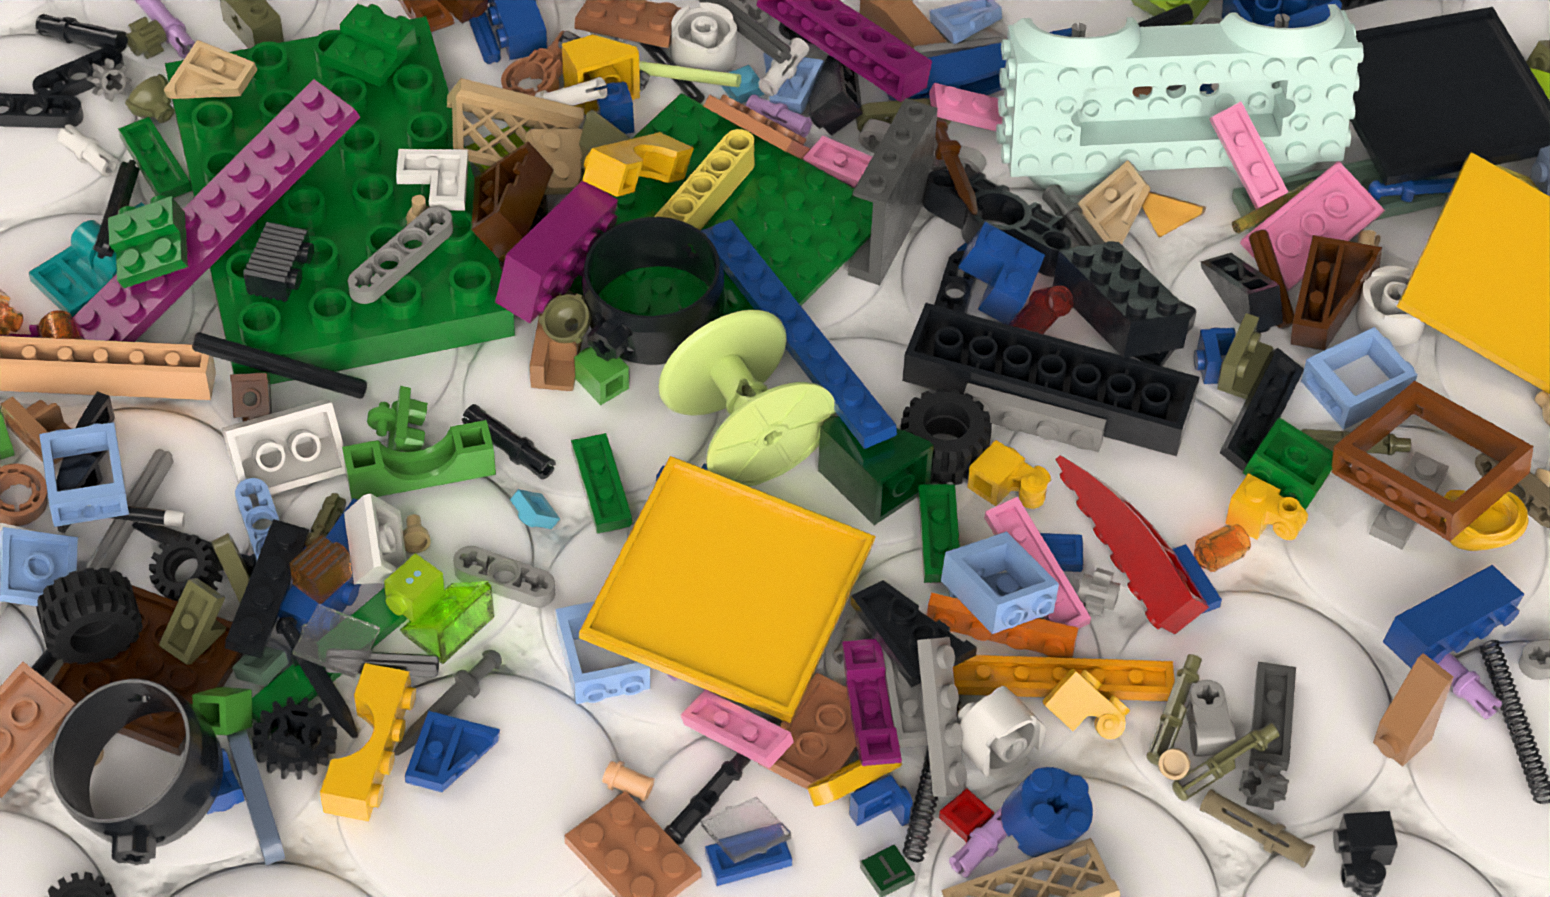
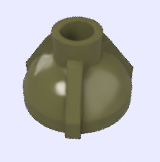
(150, 100)
(562, 314)

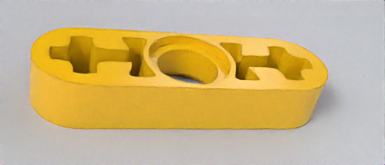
(846, 781)

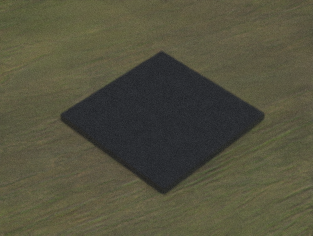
(1446, 91)

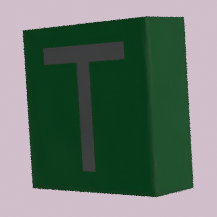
(887, 871)

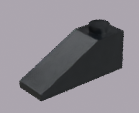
(835, 97)
(1245, 290)

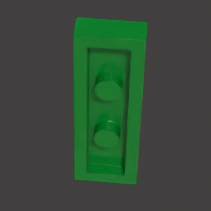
(154, 158)
(601, 483)
(937, 527)

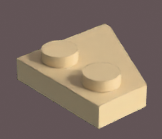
(210, 73)
(562, 153)
(1115, 203)

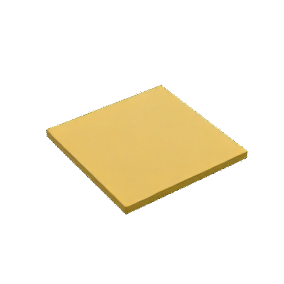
(1489, 271)
(728, 588)

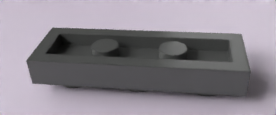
(1274, 705)

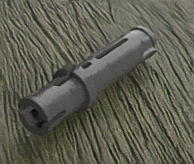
(1075, 221)

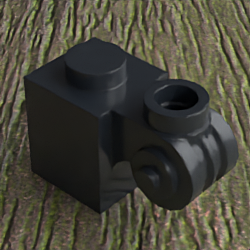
(1366, 845)

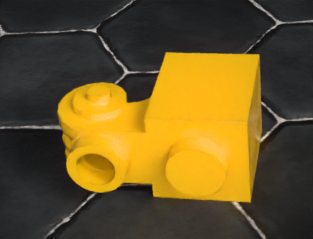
(1004, 470)
(1260, 504)
(1078, 697)

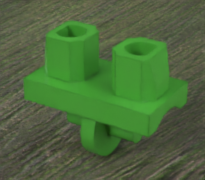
(396, 422)

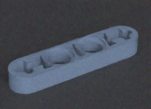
(255, 797)

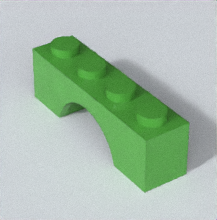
(459, 456)

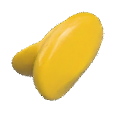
(1495, 527)

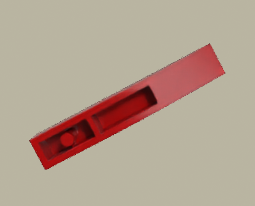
(1137, 550)

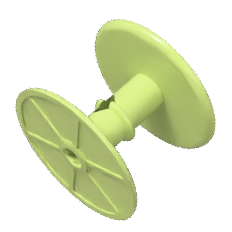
(726, 369)

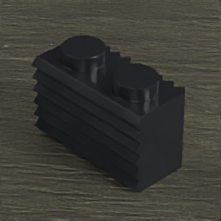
(278, 261)

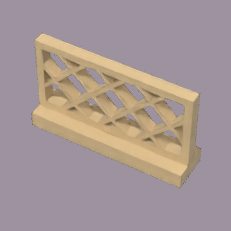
(506, 105)
(1055, 861)

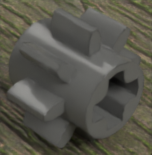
(1263, 785)

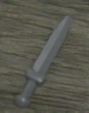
(466, 684)

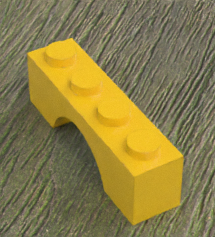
(620, 164)
(355, 781)

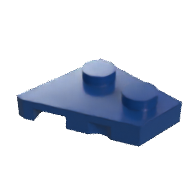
(447, 750)

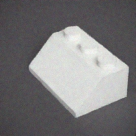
(287, 447)

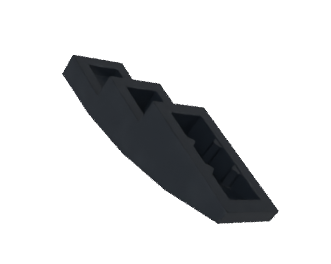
(84, 469)

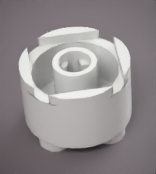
(704, 37)
(1379, 309)
(1000, 733)

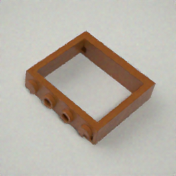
(1409, 495)

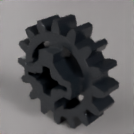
(287, 751)

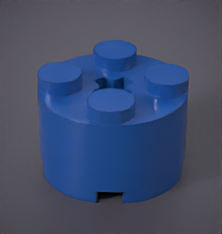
(1047, 811)

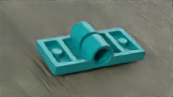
(76, 272)

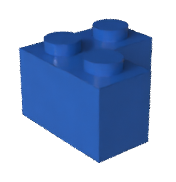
(1005, 266)

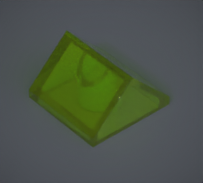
(452, 619)

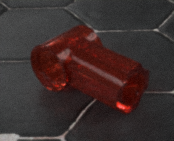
(1038, 314)

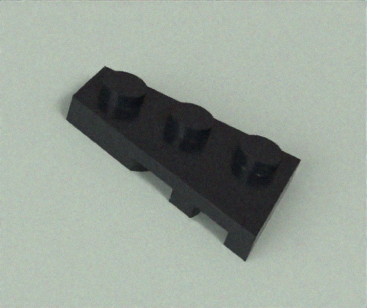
(898, 626)

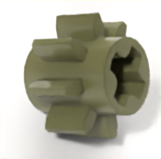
(146, 37)

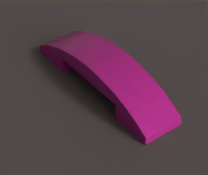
(869, 703)

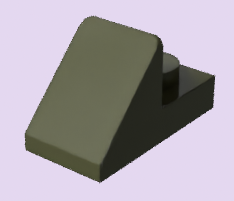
(194, 622)

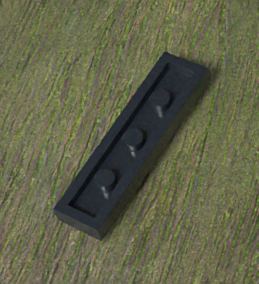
(1262, 407)
(266, 589)

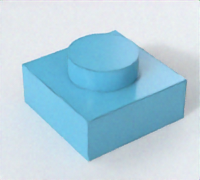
(748, 85)
(534, 509)

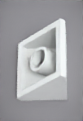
(374, 539)

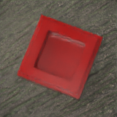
(965, 814)

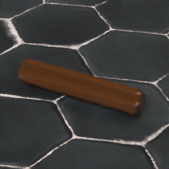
(1269, 266)

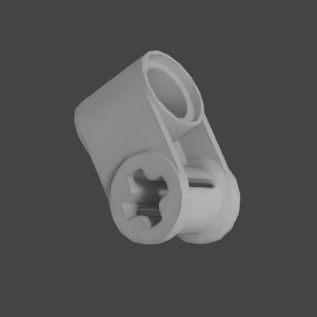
(1209, 719)

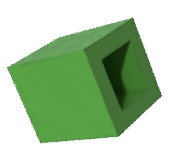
(599, 377)
(226, 708)

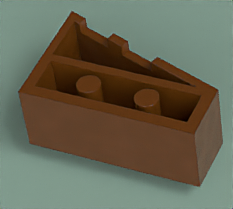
(509, 198)
(1330, 288)

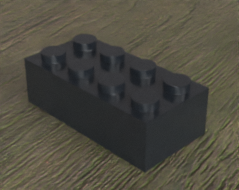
(1122, 299)

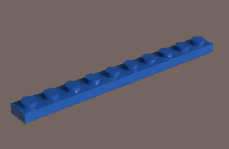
(804, 339)

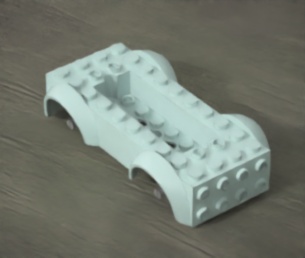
(1076, 116)

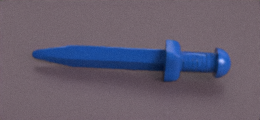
(1410, 188)

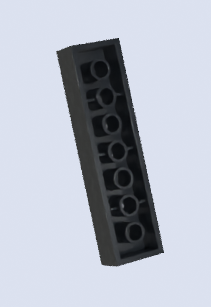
(1136, 398)

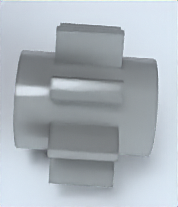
(117, 76)
(1099, 591)

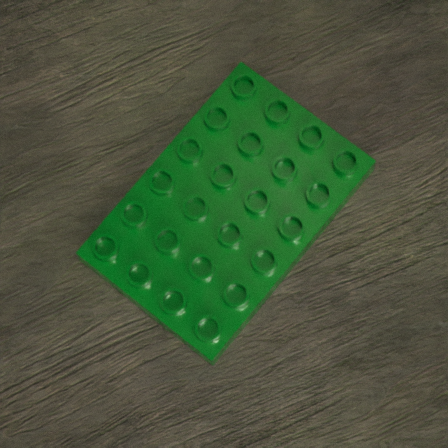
(350, 211)

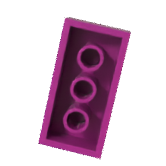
(554, 251)

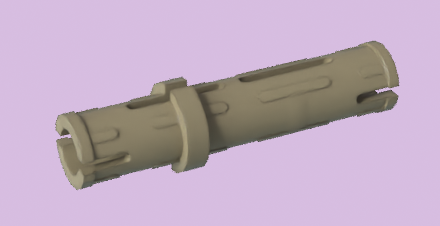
(1298, 850)

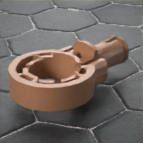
(541, 64)
(31, 510)

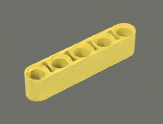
(712, 180)

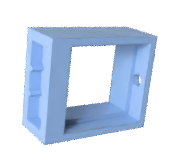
(1335, 395)
(72, 505)
(970, 563)
(598, 684)

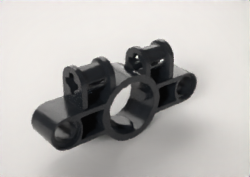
(995, 202)

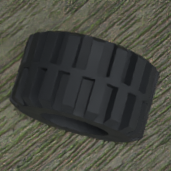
(950, 415)
(89, 616)

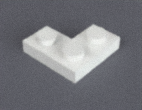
(442, 169)

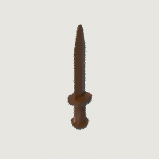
(948, 151)

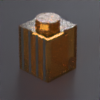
(321, 569)

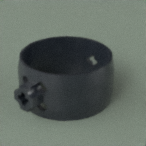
(641, 245)
(182, 803)

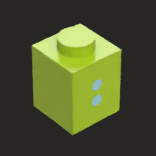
(414, 588)

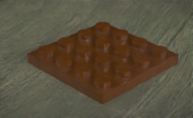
(152, 663)

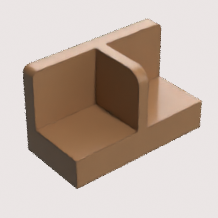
(552, 362)
(32, 421)

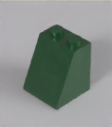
(877, 477)

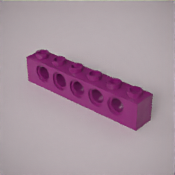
(855, 43)

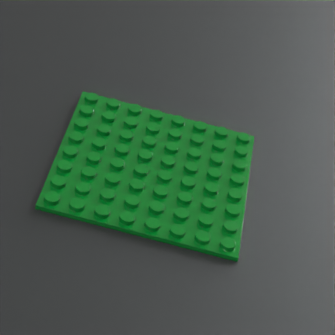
(785, 208)

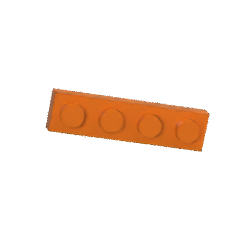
(1035, 635)

